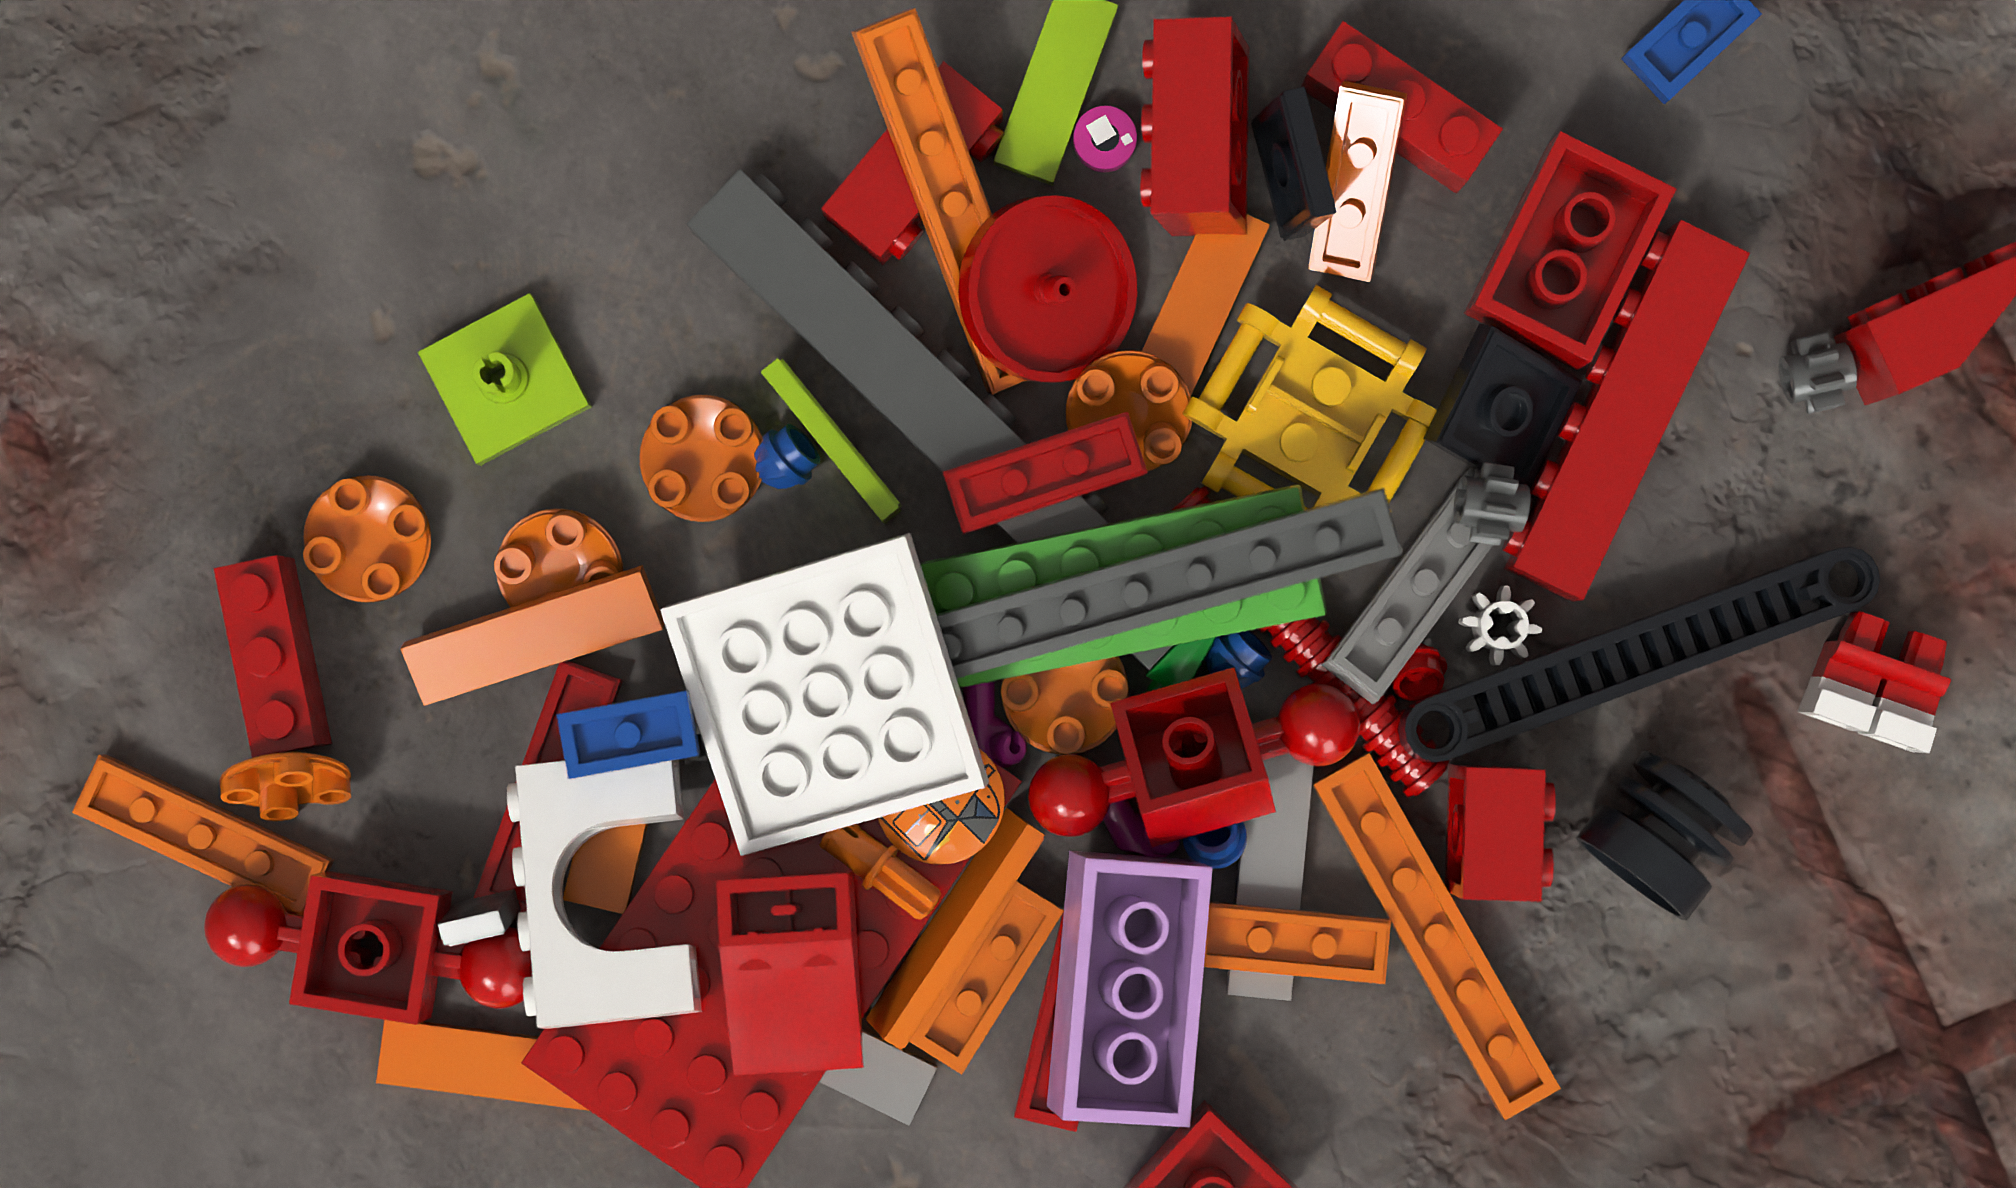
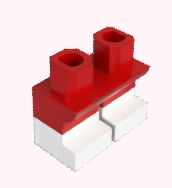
(1875, 692)

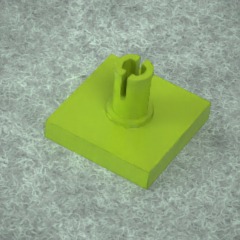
(504, 379)

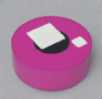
(1104, 138)

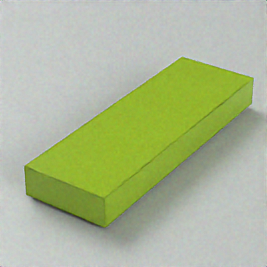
(1055, 88)
(832, 440)

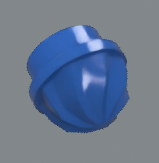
(786, 458)
(1240, 651)
(1217, 847)

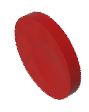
(1047, 288)

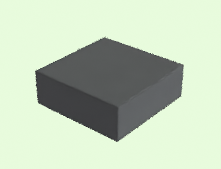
(479, 918)

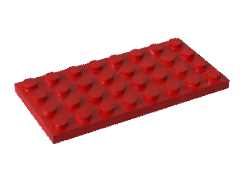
(672, 1075)

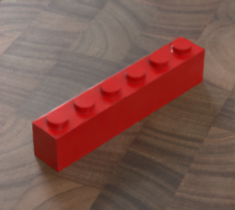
(1625, 410)

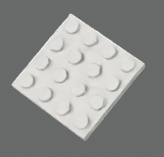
(825, 695)

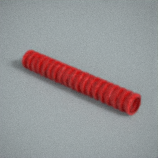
(1309, 646)

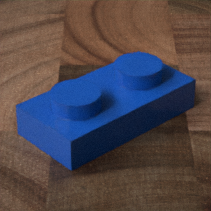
(1687, 42)
(628, 734)

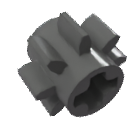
(1817, 372)
(1491, 503)

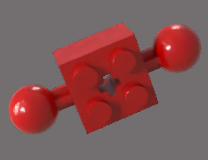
(1193, 758)
(336, 973)

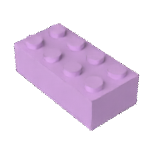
(1129, 989)

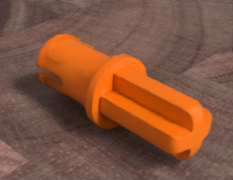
(882, 869)

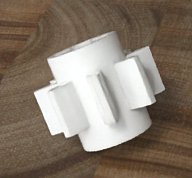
(1517, 628)

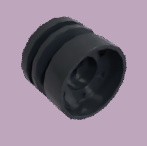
(1665, 834)

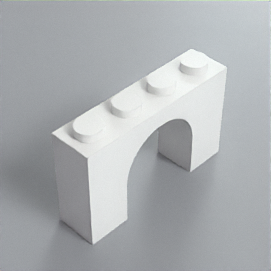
(571, 977)

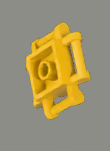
(1312, 407)

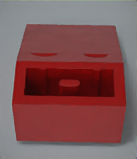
(1934, 334)
(791, 972)

